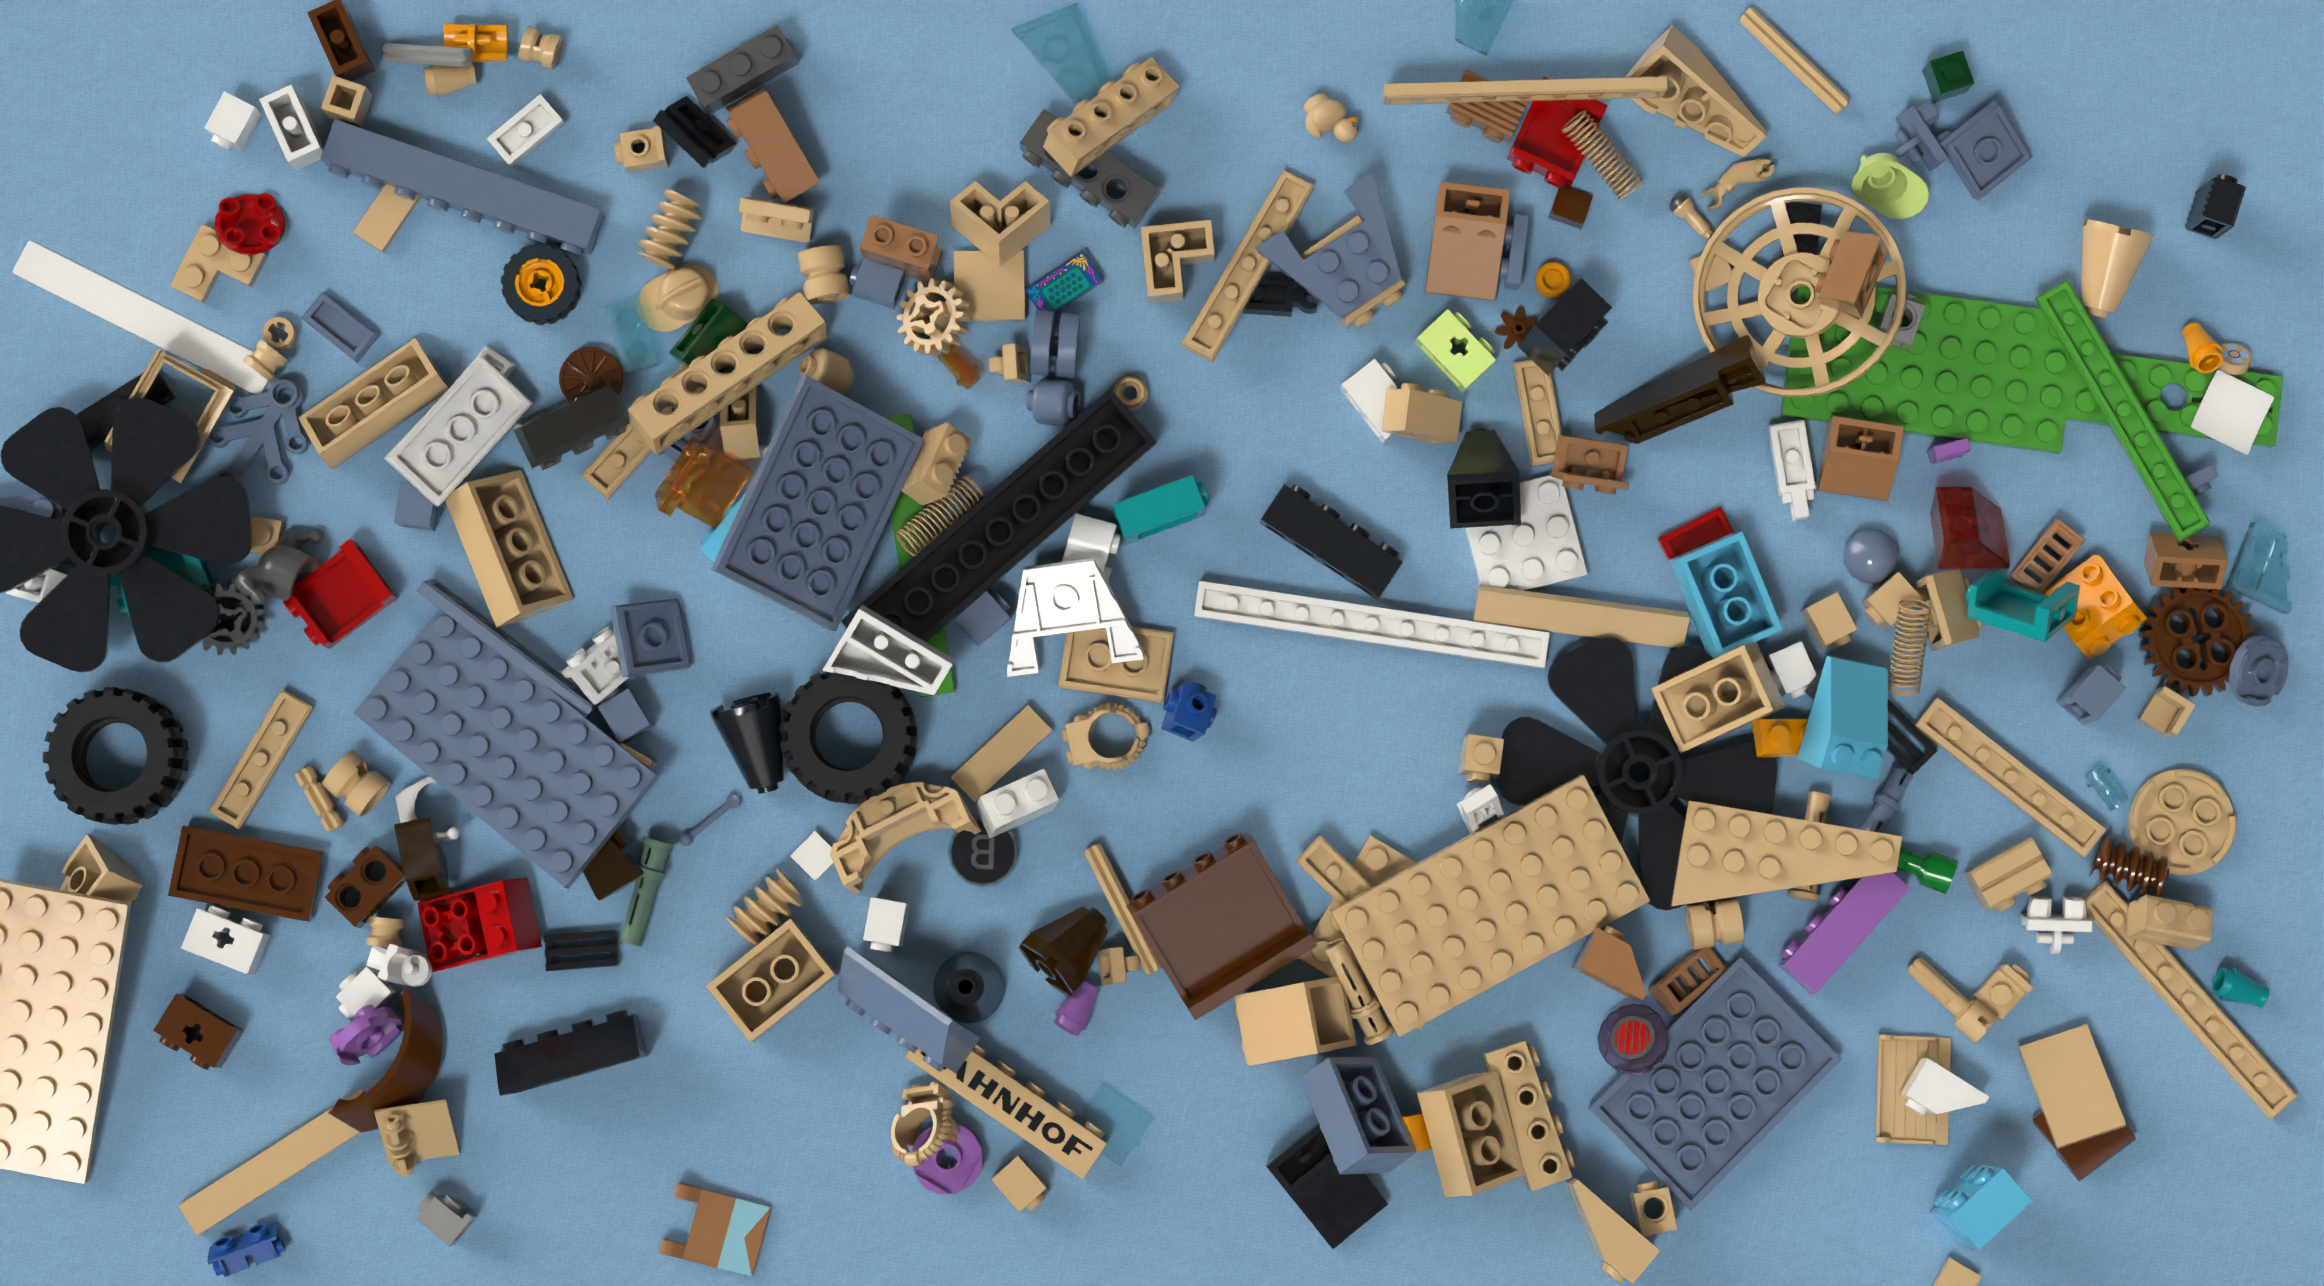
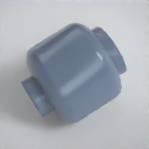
(1054, 402)

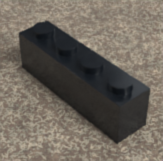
(1330, 541)

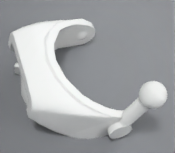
(406, 807)

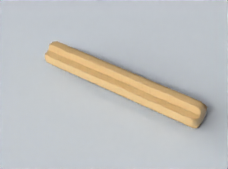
(1794, 60)
(1118, 900)

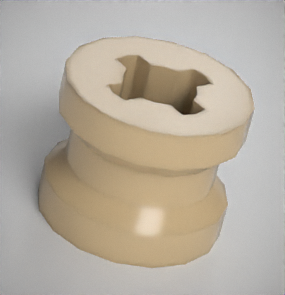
(265, 360)
(385, 931)

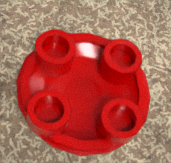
(249, 223)

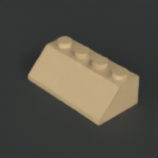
(508, 547)

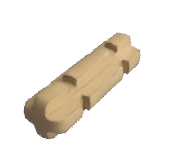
(319, 799)

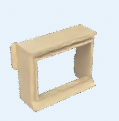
(223, 392)

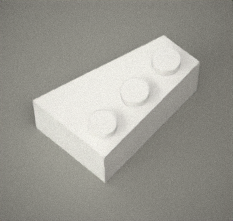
(888, 654)

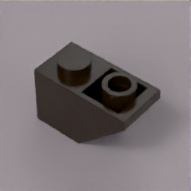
(422, 859)

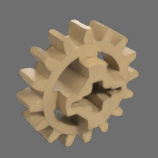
(933, 317)

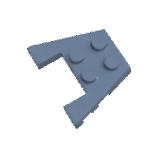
(1350, 267)

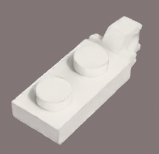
(1792, 466)

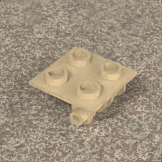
(416, 1134)

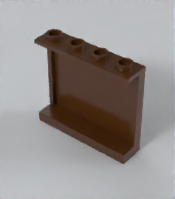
(1220, 924)

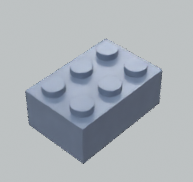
(1358, 1115)

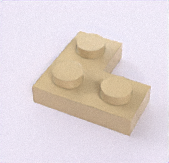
(205, 262)

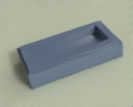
(340, 327)

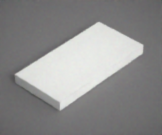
(458, 430)

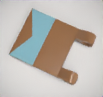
(723, 1231)

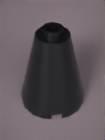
(754, 738)
(986, 991)

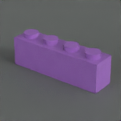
(1840, 929)

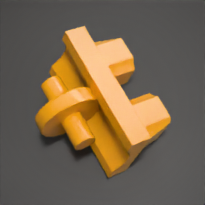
(487, 42)

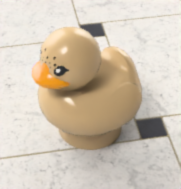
(1329, 115)

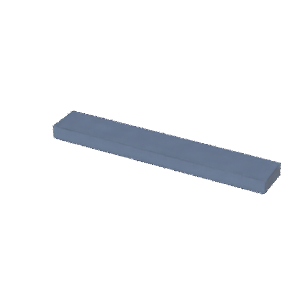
(506, 646)

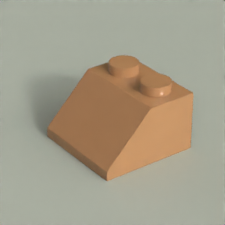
(1853, 272)
(1611, 962)

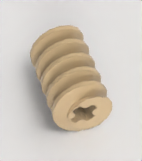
(669, 230)
(766, 908)

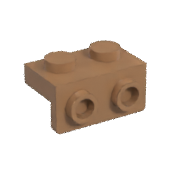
(1590, 462)

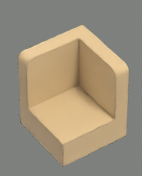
(2166, 712)

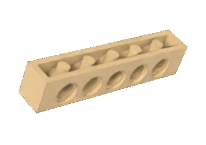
(692, 409)

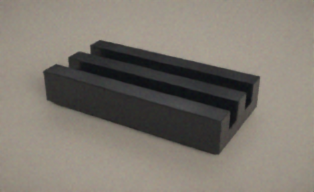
(1916, 734)
(550, 952)

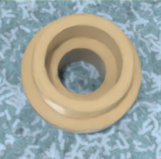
(1135, 383)

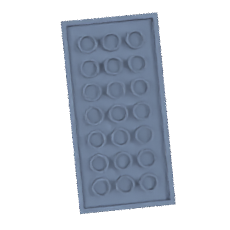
(506, 747)

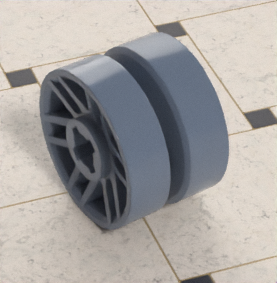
(1055, 344)

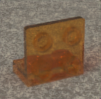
(701, 483)

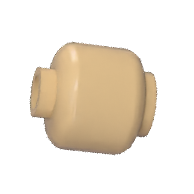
(829, 369)

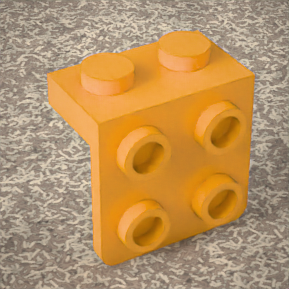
(2103, 608)

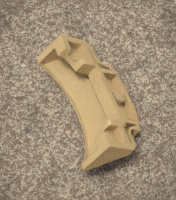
(891, 819)

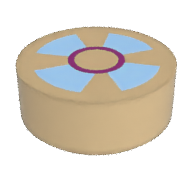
(2235, 359)

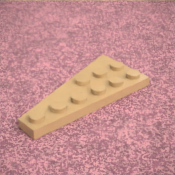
(1752, 852)

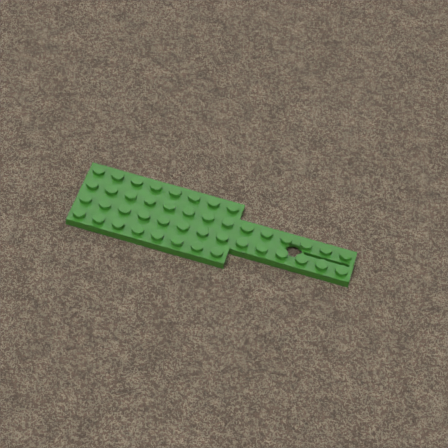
(1991, 379)

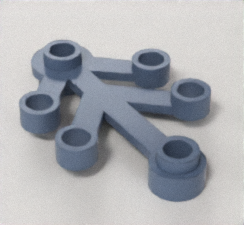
(262, 430)

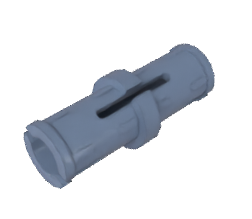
(1887, 801)

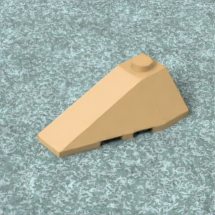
(1697, 94)
(100, 873)

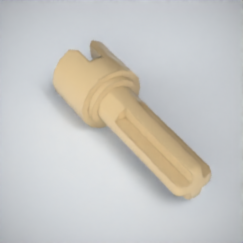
(1970, 1016)

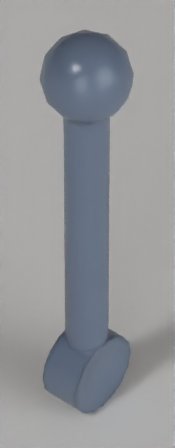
(732, 801)

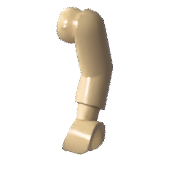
(1739, 173)

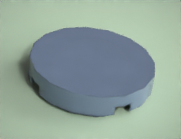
(2258, 670)

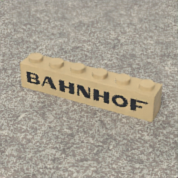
(1021, 1109)

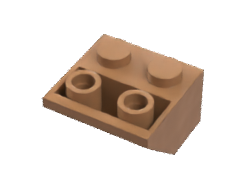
(1859, 458)

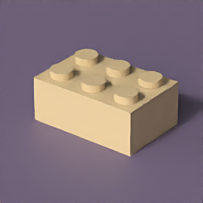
(771, 980)
(1471, 1134)

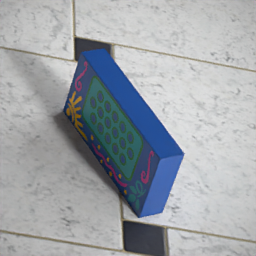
(1064, 284)

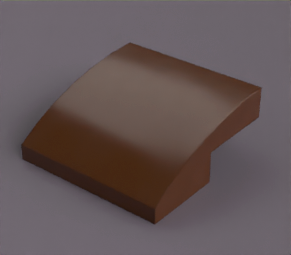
(2089, 1154)

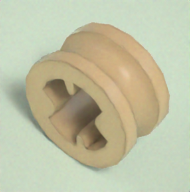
(289, 329)

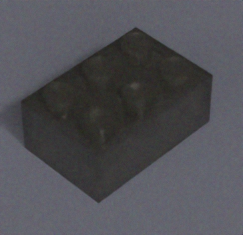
(572, 424)

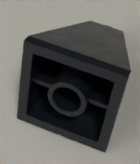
(1483, 483)

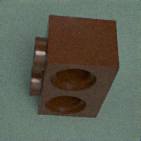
(372, 893)

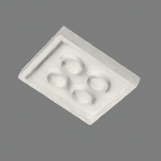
(1537, 551)

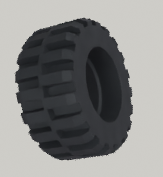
(69, 751)
(837, 783)

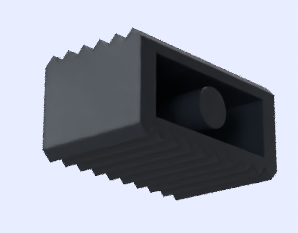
(2216, 206)

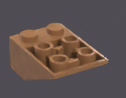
(1467, 241)

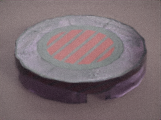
(1633, 1039)

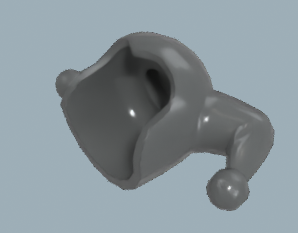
(279, 567)

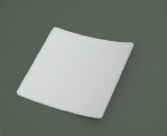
(2232, 412)

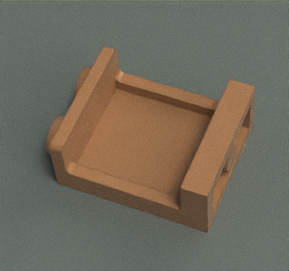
(902, 248)

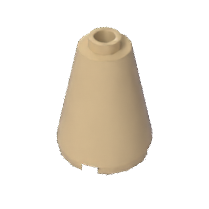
(2109, 264)

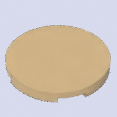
(2184, 819)

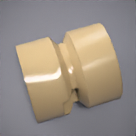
(823, 269)
(357, 784)
(1714, 923)

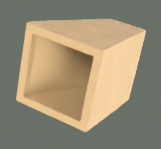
(1294, 1021)

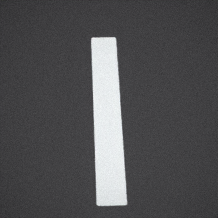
(138, 315)

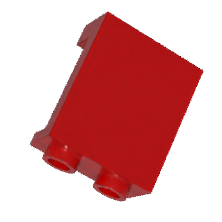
(1545, 147)
(339, 596)

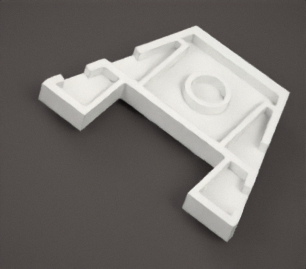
(1066, 600)

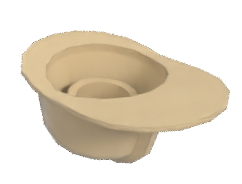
(677, 297)

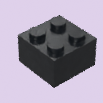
(1566, 328)

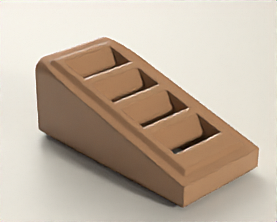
(2068, 535)
(1666, 998)

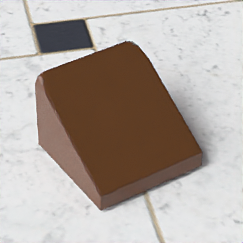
(1570, 207)

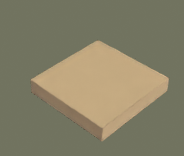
(992, 290)

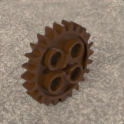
(2165, 643)

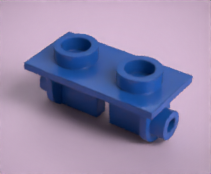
(230, 1253)

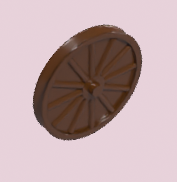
(588, 367)

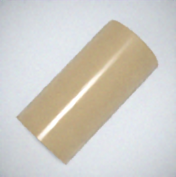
(373, 404)

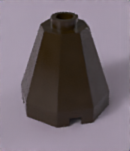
(1066, 948)

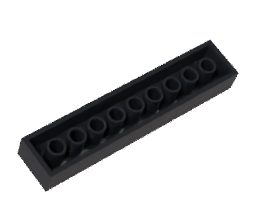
(1012, 520)

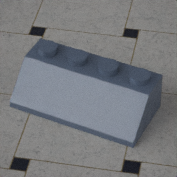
(905, 1012)

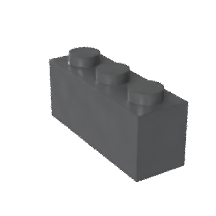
(742, 70)

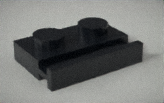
(694, 132)

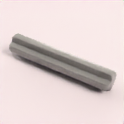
(427, 55)

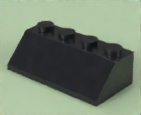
(569, 1054)

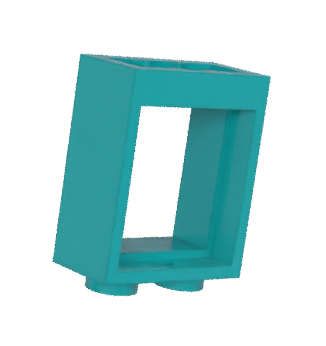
(1160, 509)

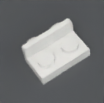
(598, 668)

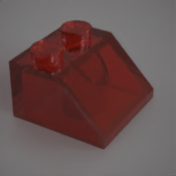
(1967, 530)

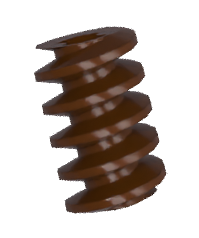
(2130, 867)

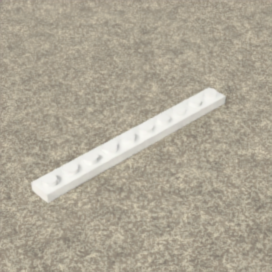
(1371, 624)

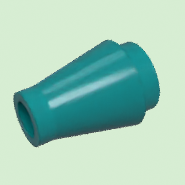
(2237, 987)

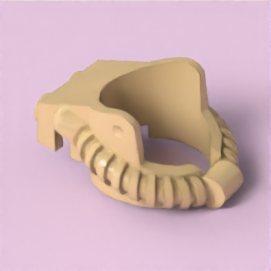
(1079, 734)
(923, 1102)

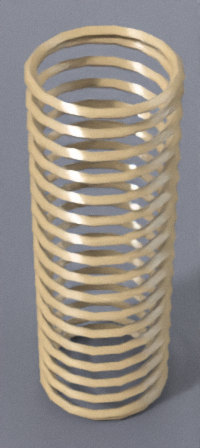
(1599, 153)
(929, 515)
(1913, 627)

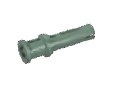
(652, 864)

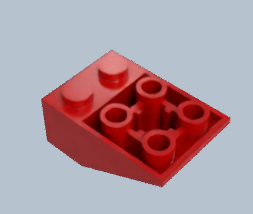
(479, 924)

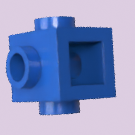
(1189, 711)

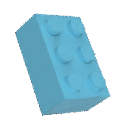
(1725, 594)
(1980, 1205)

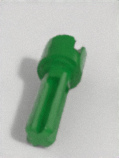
(1931, 870)

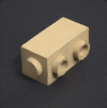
(1480, 758)

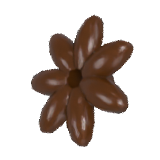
(1510, 330)

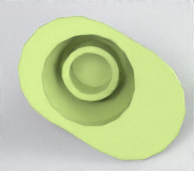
(1889, 186)

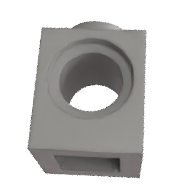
(1913, 311)

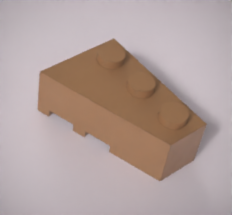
(771, 145)

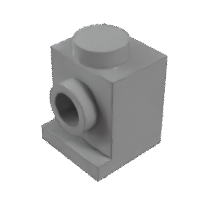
(445, 1217)

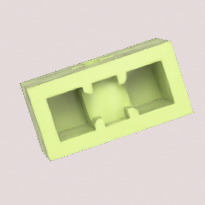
(1459, 369)

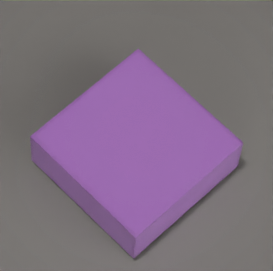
(1949, 451)

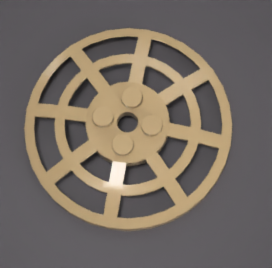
(1784, 277)

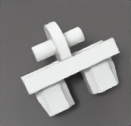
(2040, 919)
(400, 965)

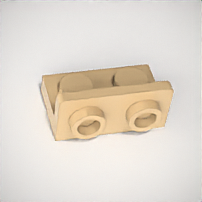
(776, 219)

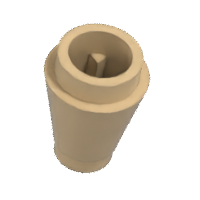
(448, 79)

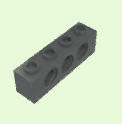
(1123, 211)

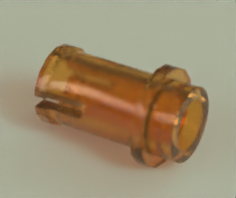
(960, 367)

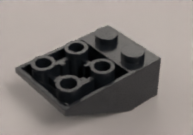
(1330, 1200)

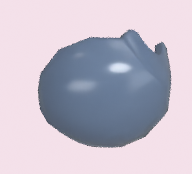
(1870, 556)

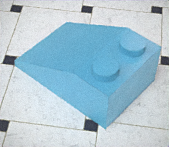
(1848, 719)

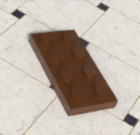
(246, 873)

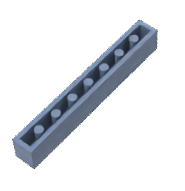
(463, 188)

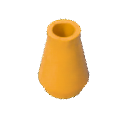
(2202, 350)

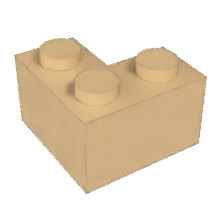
(1000, 226)
(1166, 249)

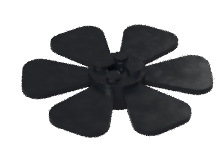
(202, 523)
(1599, 691)

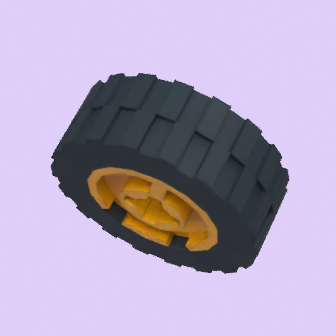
(561, 286)

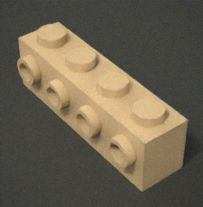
(1110, 116)
(1529, 1114)

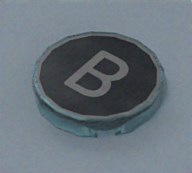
(983, 859)

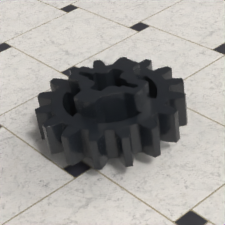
(232, 629)

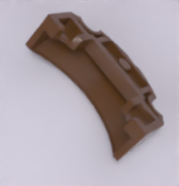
(409, 1073)

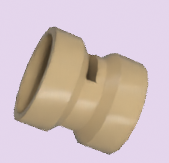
(540, 47)

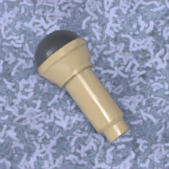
(1683, 207)

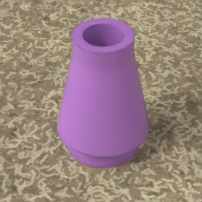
(1076, 1009)

